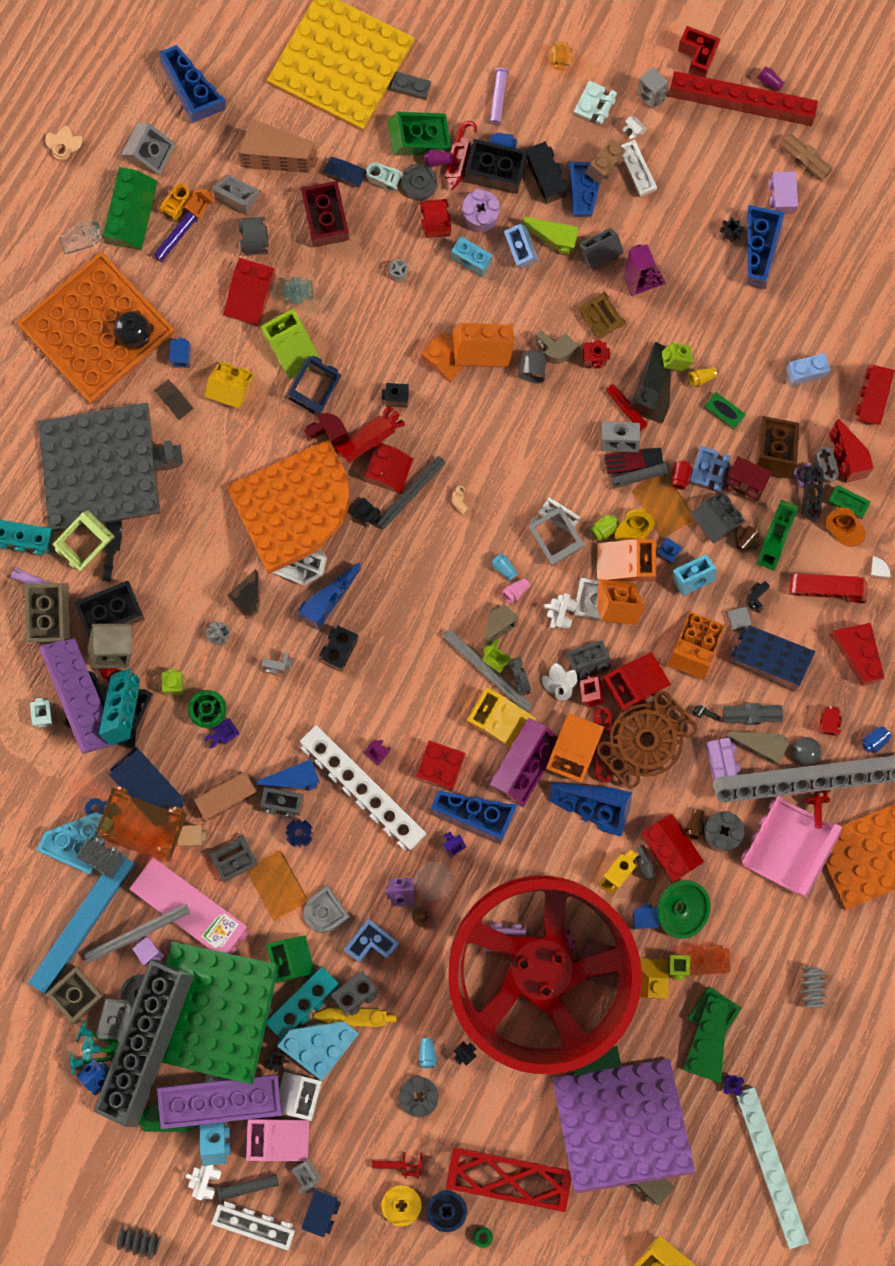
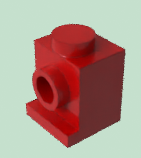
(592, 699)
(830, 721)

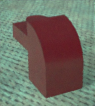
(327, 424)

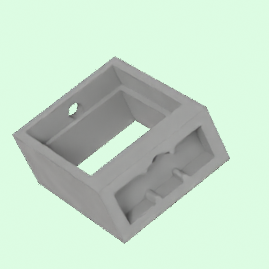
(552, 512)

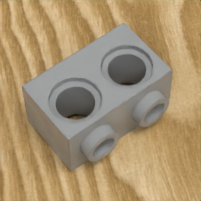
(652, 88)

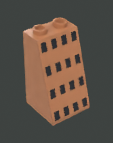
(276, 150)

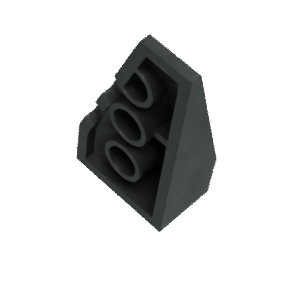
(653, 389)

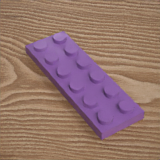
(76, 693)
(218, 1101)

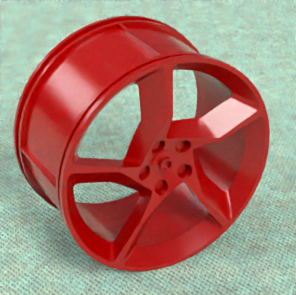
(543, 973)

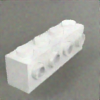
(253, 1226)

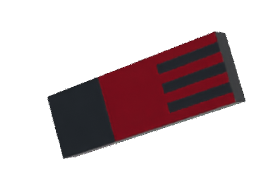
(632, 461)

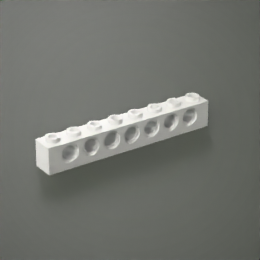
(318, 737)

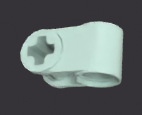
(385, 176)

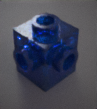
(302, 840)

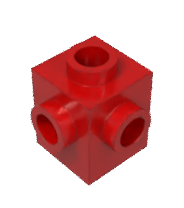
(595, 354)

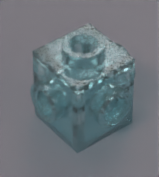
(298, 290)

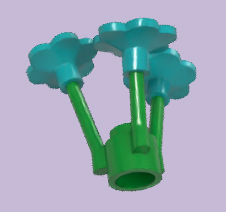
(89, 1048)

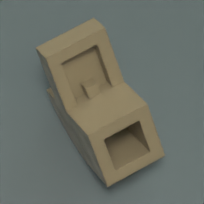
(559, 351)

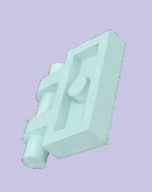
(590, 100)

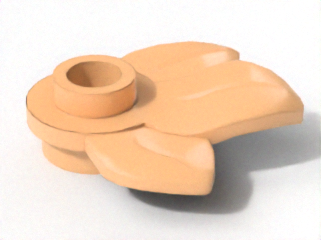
(63, 141)

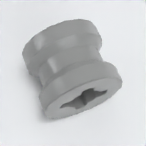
(400, 267)

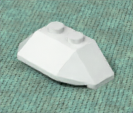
(306, 569)

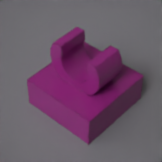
(377, 752)

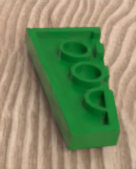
(707, 1047)

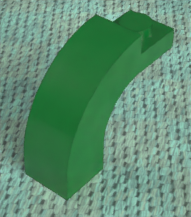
(777, 534)

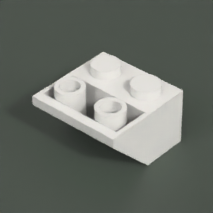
(299, 1095)

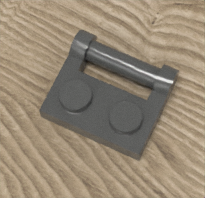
(235, 864)

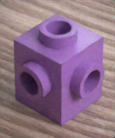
(401, 892)

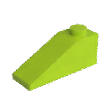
(555, 235)

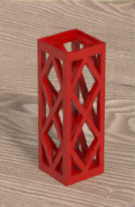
(562, 1190)

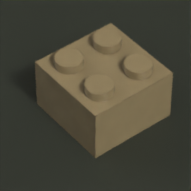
(75, 995)

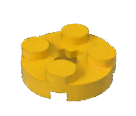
(410, 1213)

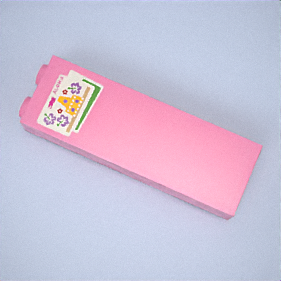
(206, 919)

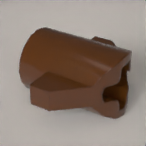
(746, 539)

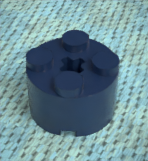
(449, 1222)

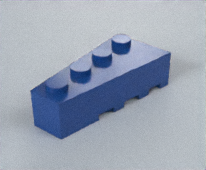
(192, 89)
(763, 239)
(474, 814)

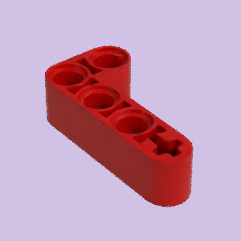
(829, 586)

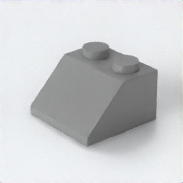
(148, 148)

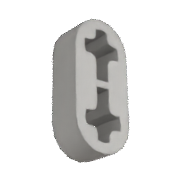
(831, 463)

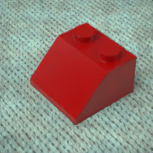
(388, 468)

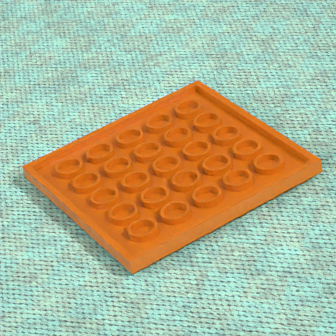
(78, 325)

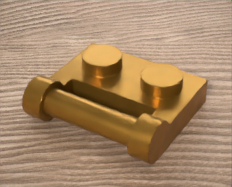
(597, 319)

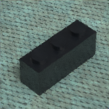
(546, 172)

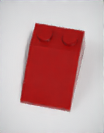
(249, 291)

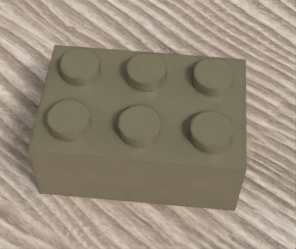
(47, 612)

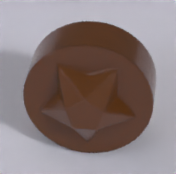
(422, 916)

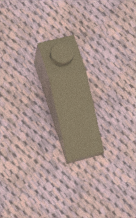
(765, 745)

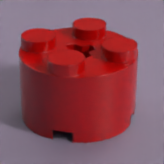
(436, 218)

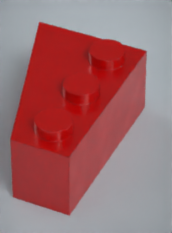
(874, 394)
(861, 652)

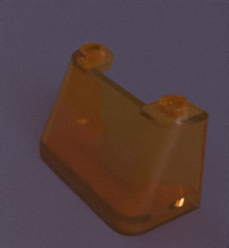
(140, 825)

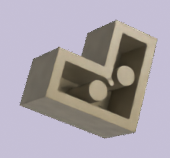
(655, 1190)

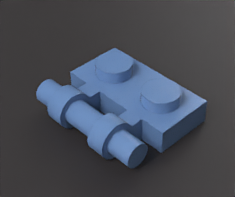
(704, 467)

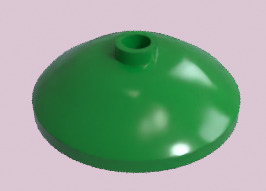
(692, 909)

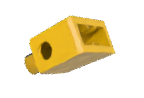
(615, 875)

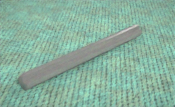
(486, 670)
(137, 933)

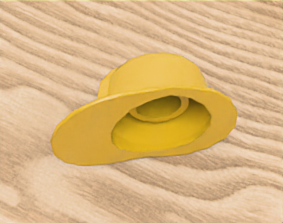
(635, 525)

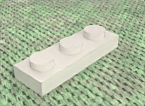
(638, 169)

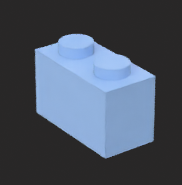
(521, 246)
(808, 369)

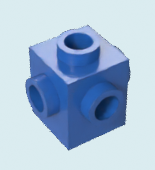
(94, 1076)

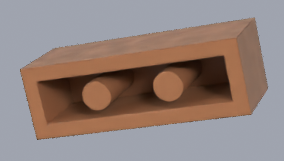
(225, 796)

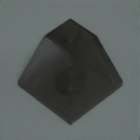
(247, 595)

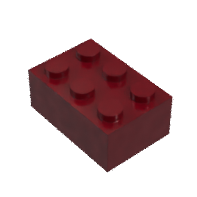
(325, 214)

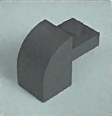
(168, 456)

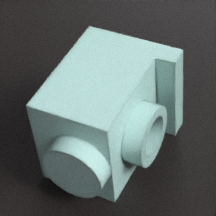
(36, 707)

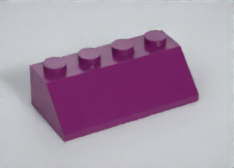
(525, 762)

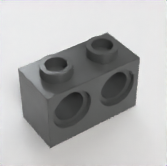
(350, 989)

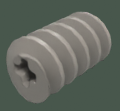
(814, 987)

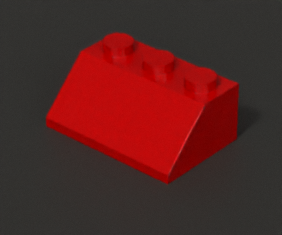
(671, 848)

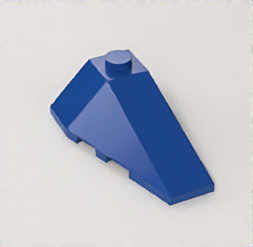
(321, 604)
(600, 805)

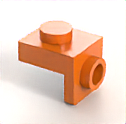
(198, 202)

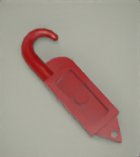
(461, 151)

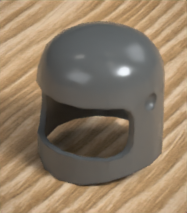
(532, 362)

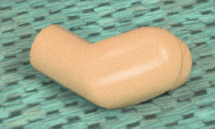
(457, 499)

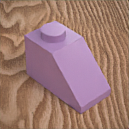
(147, 950)

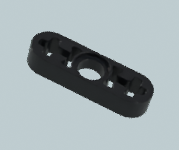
(809, 478)

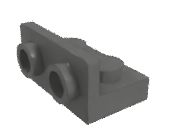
(589, 660)

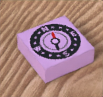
(799, 474)

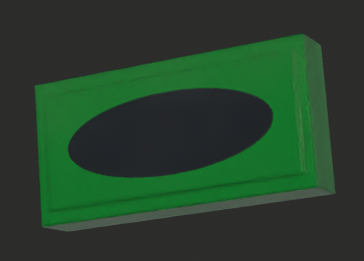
(724, 410)

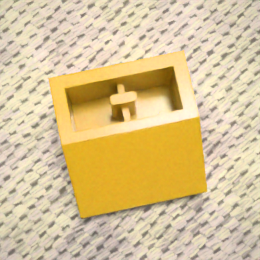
(229, 384)

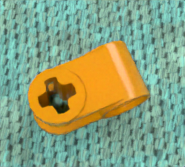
(173, 204)

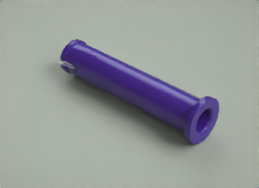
(175, 236)

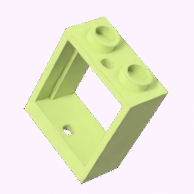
(96, 527)

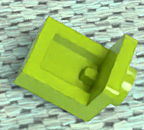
(495, 658)

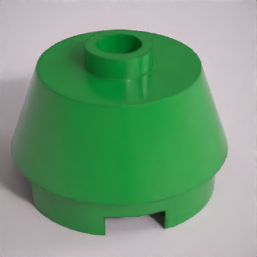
(207, 709)

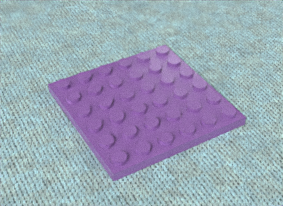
(623, 1126)

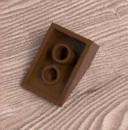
(778, 446)

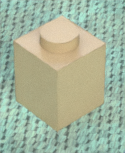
(192, 836)

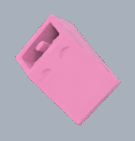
(277, 1140)

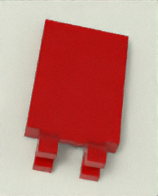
(369, 435)

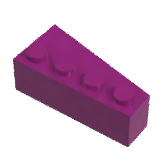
(642, 270)

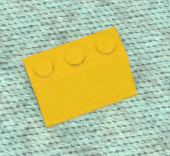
(662, 1254)

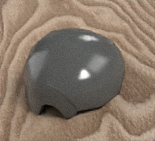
(806, 751)

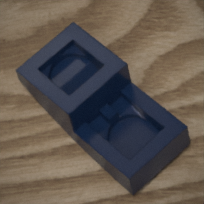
(345, 171)

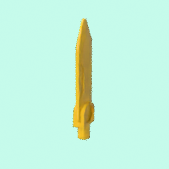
(364, 1017)

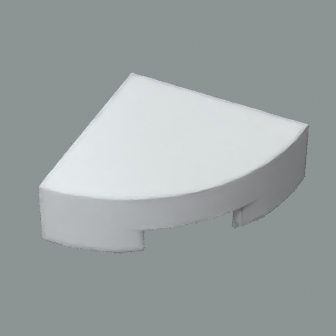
(879, 568)

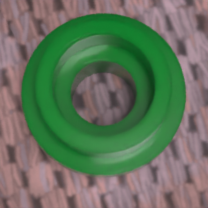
(482, 1244)

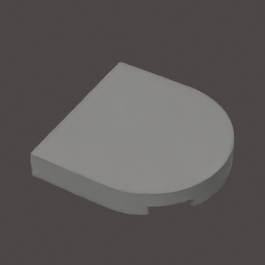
(324, 911)

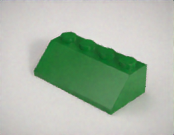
(130, 209)

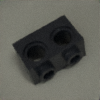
(344, 650)

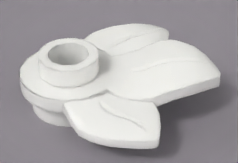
(560, 679)

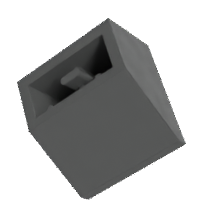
(718, 517)

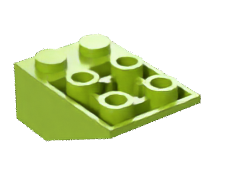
(289, 342)

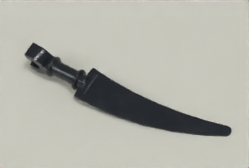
(116, 529)

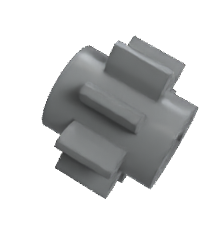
(218, 633)

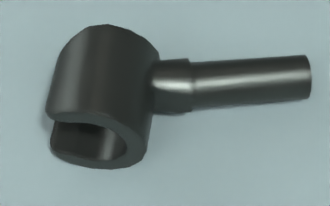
(700, 710)

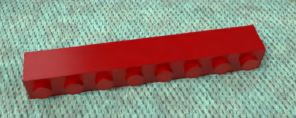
(743, 98)

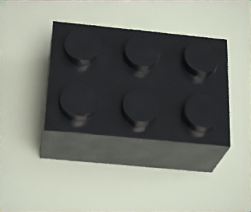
(495, 166)
(110, 606)

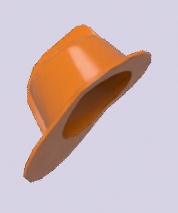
(846, 526)

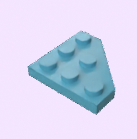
(67, 841)
(318, 1045)

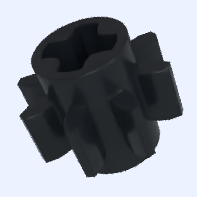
(735, 227)
(464, 1053)
(271, 1059)

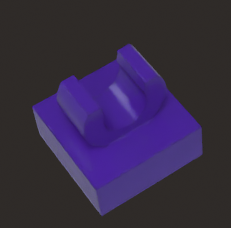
(454, 844)

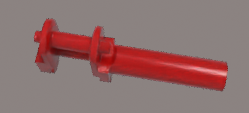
(817, 802)
(398, 1165)

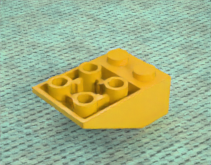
(498, 717)

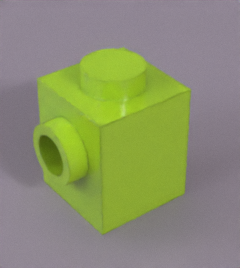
(677, 357)
(173, 682)
(679, 966)

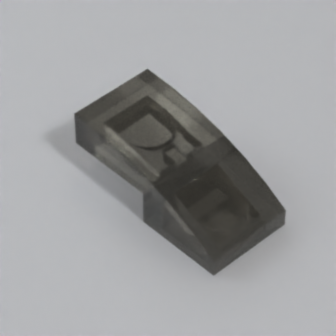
(173, 399)

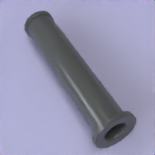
(639, 475)
(247, 1187)

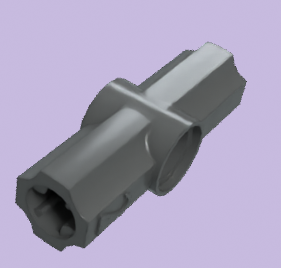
(752, 714)

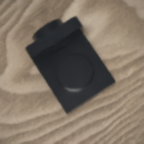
(366, 512)

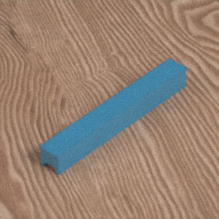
(79, 928)

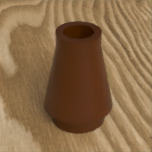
(695, 825)

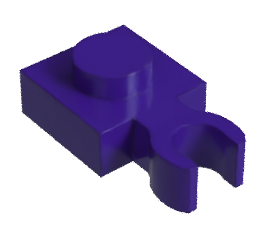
(224, 732)

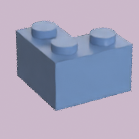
(371, 937)

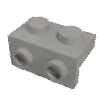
(113, 1019)

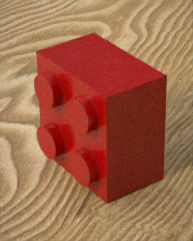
(440, 766)

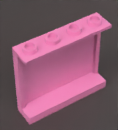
(790, 847)

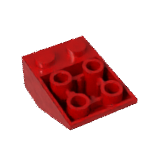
(850, 452)
(635, 681)

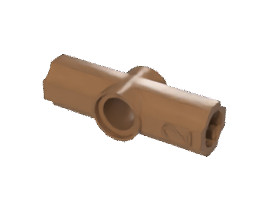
(806, 157)

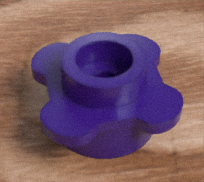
(738, 1081)

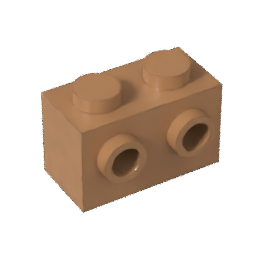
(602, 165)

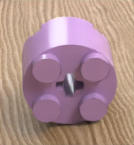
(478, 201)

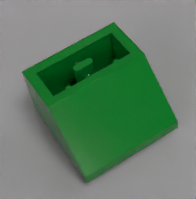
(292, 957)

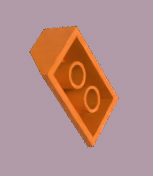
(483, 344)

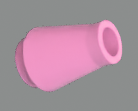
(515, 591)

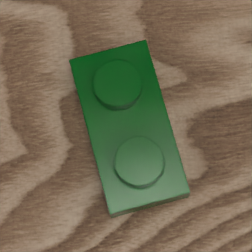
(845, 498)

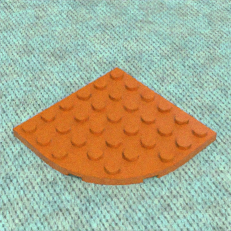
(293, 505)

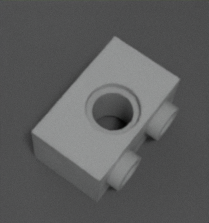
(620, 436)

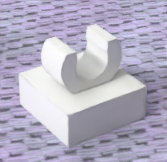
(636, 126)

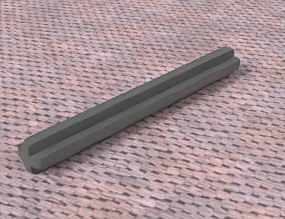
(410, 492)

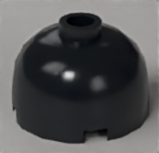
(132, 330)

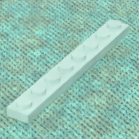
(771, 1168)

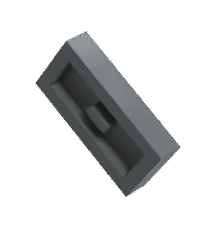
(411, 85)

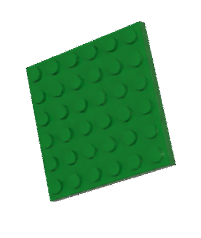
(222, 1013)

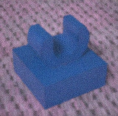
(669, 550)

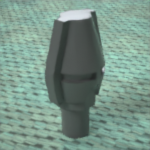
(645, 863)

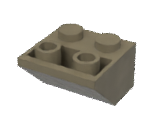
(109, 646)

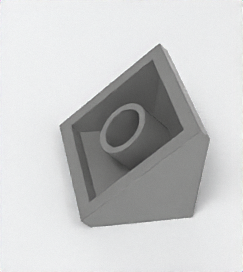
(236, 194)

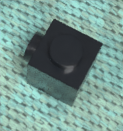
(396, 395)

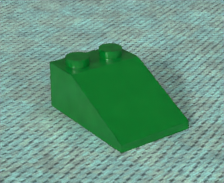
(418, 132)

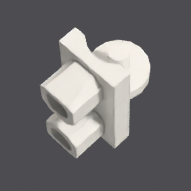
(557, 610)
(200, 1179)

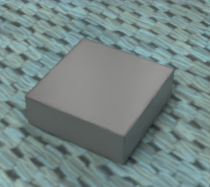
(739, 618)

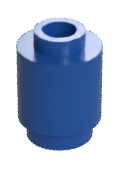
(504, 139)
(876, 739)

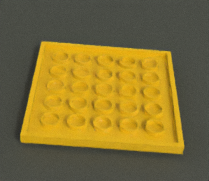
(341, 61)

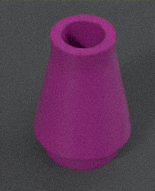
(770, 78)
(437, 158)

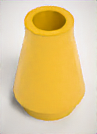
(701, 376)

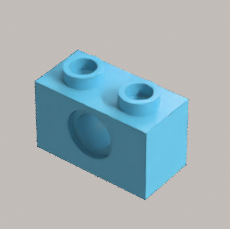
(471, 256)
(694, 575)
(216, 1152)

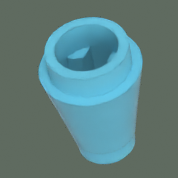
(504, 566)
(427, 1054)

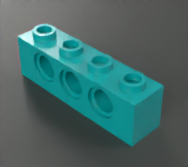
(119, 706)
(321, 977)

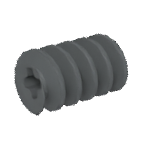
(138, 1242)

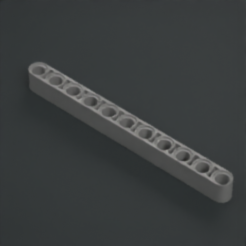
(805, 779)

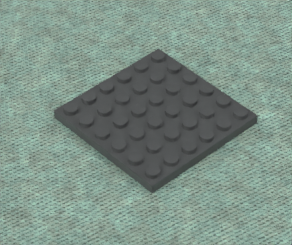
(99, 465)

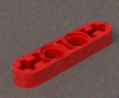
(598, 769)

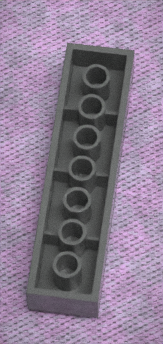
(143, 1044)

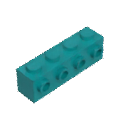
(25, 537)

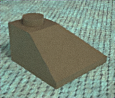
(499, 623)

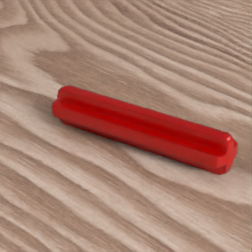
(624, 405)

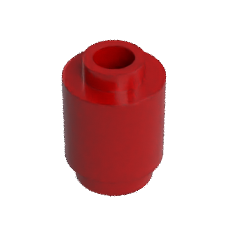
(681, 475)

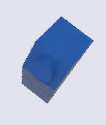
(294, 778)

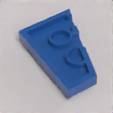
(583, 190)

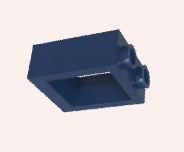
(305, 402)

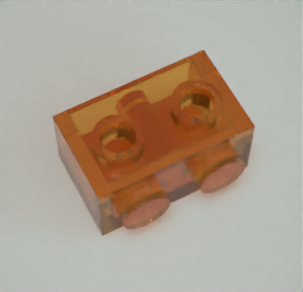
(709, 961)

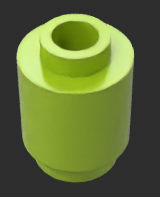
(604, 527)

